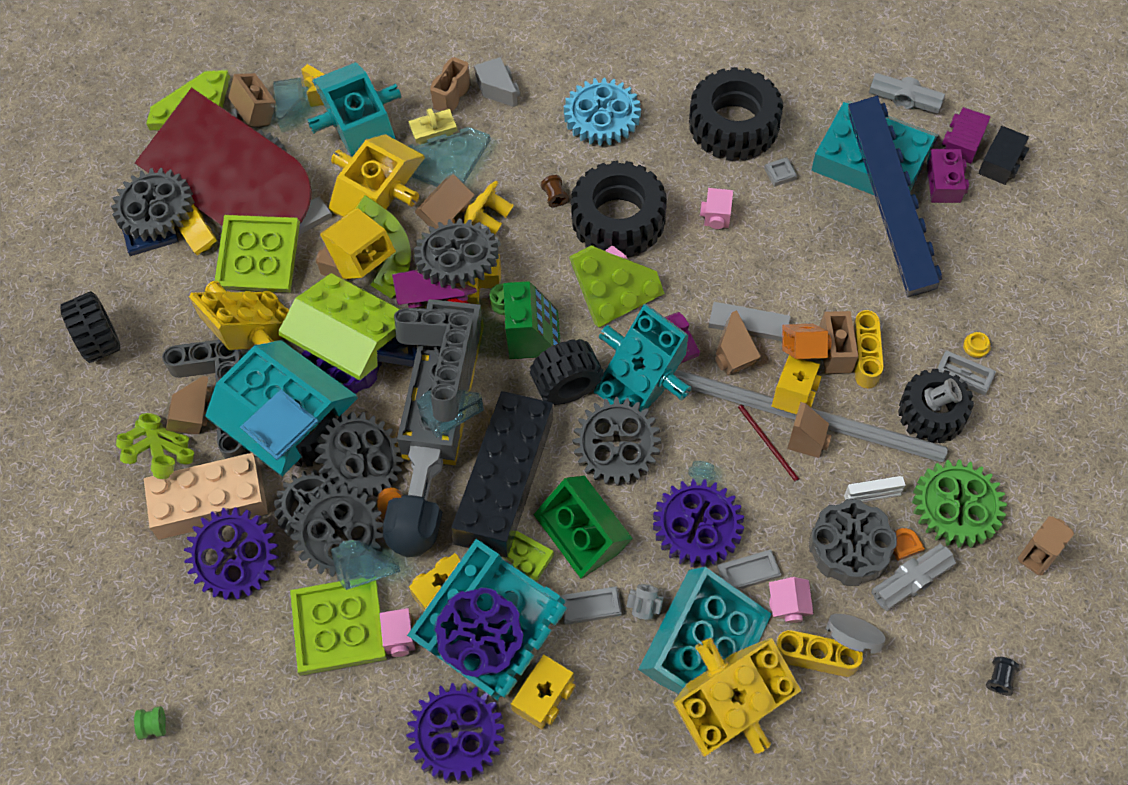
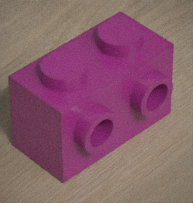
(946, 176)

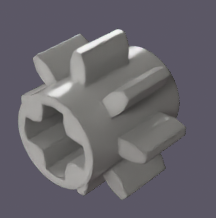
(645, 601)

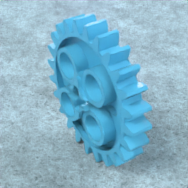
(602, 111)

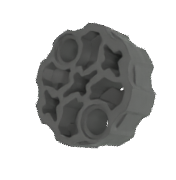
(874, 559)

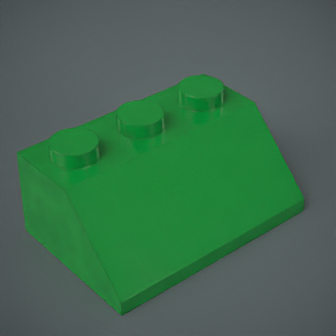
(582, 525)

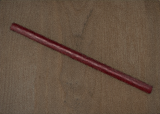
(768, 443)

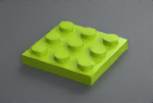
(257, 253)
(336, 626)

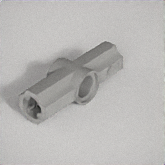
(907, 93)
(913, 576)

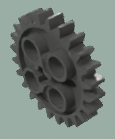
(152, 204)
(456, 253)
(617, 416)
(358, 454)
(357, 514)

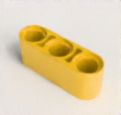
(870, 339)
(831, 649)

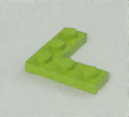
(529, 556)

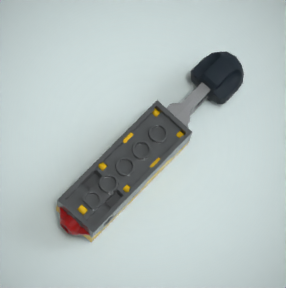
(412, 521)

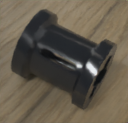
(1003, 676)

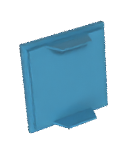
(279, 424)

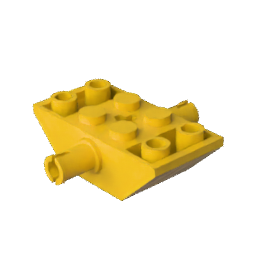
(377, 171)
(240, 317)
(755, 680)

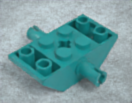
(348, 89)
(644, 361)

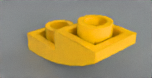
(197, 232)

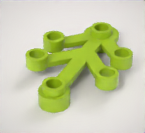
(151, 427)

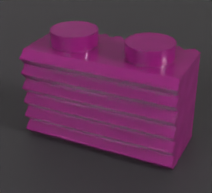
(966, 133)

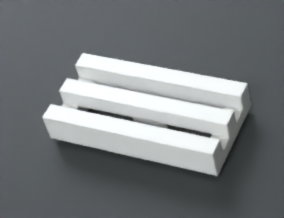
(875, 489)

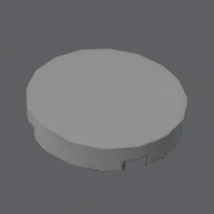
(855, 633)

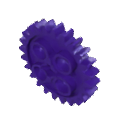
(674, 513)
(211, 537)
(456, 760)

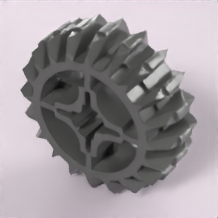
(298, 491)

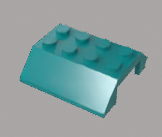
(536, 605)

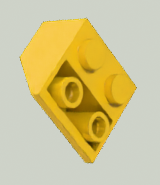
(357, 244)

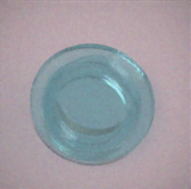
(702, 470)

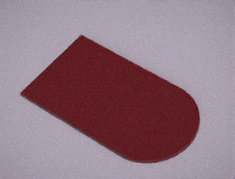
(227, 163)

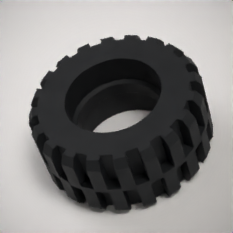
(732, 137)
(625, 183)

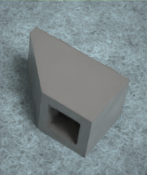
(496, 82)

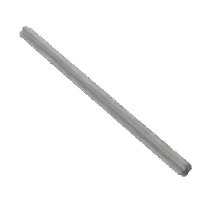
(836, 423)

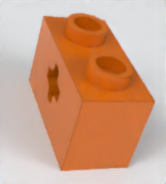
(805, 341)

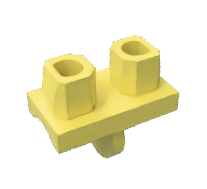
(432, 125)

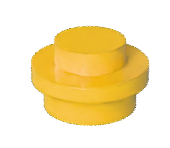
(977, 345)

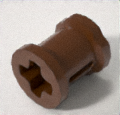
(554, 191)

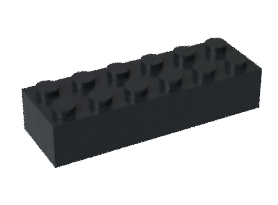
(503, 473)

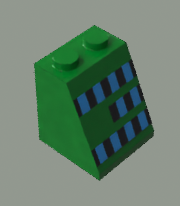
(529, 321)

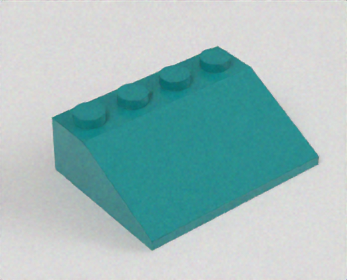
(701, 610)

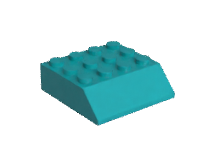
(841, 159)

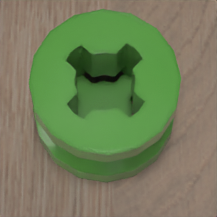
(496, 298)
(150, 723)

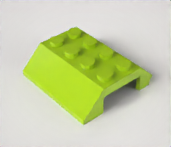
(340, 324)

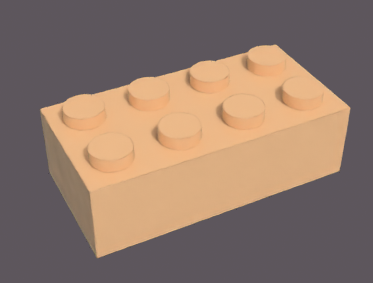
(196, 491)

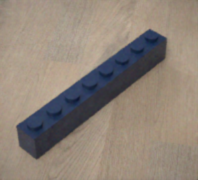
(893, 196)

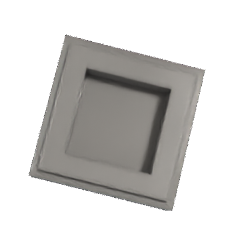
(780, 172)

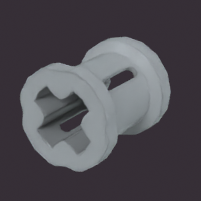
(951, 391)

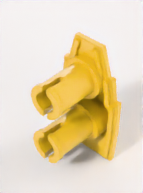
(488, 198)

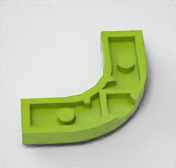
(398, 261)

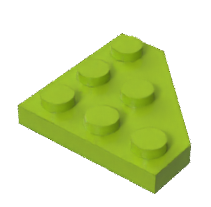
(209, 83)
(613, 283)

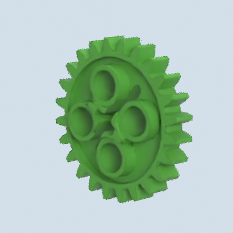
(985, 505)

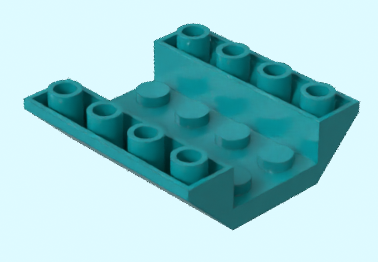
(257, 379)

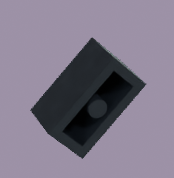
(1003, 155)

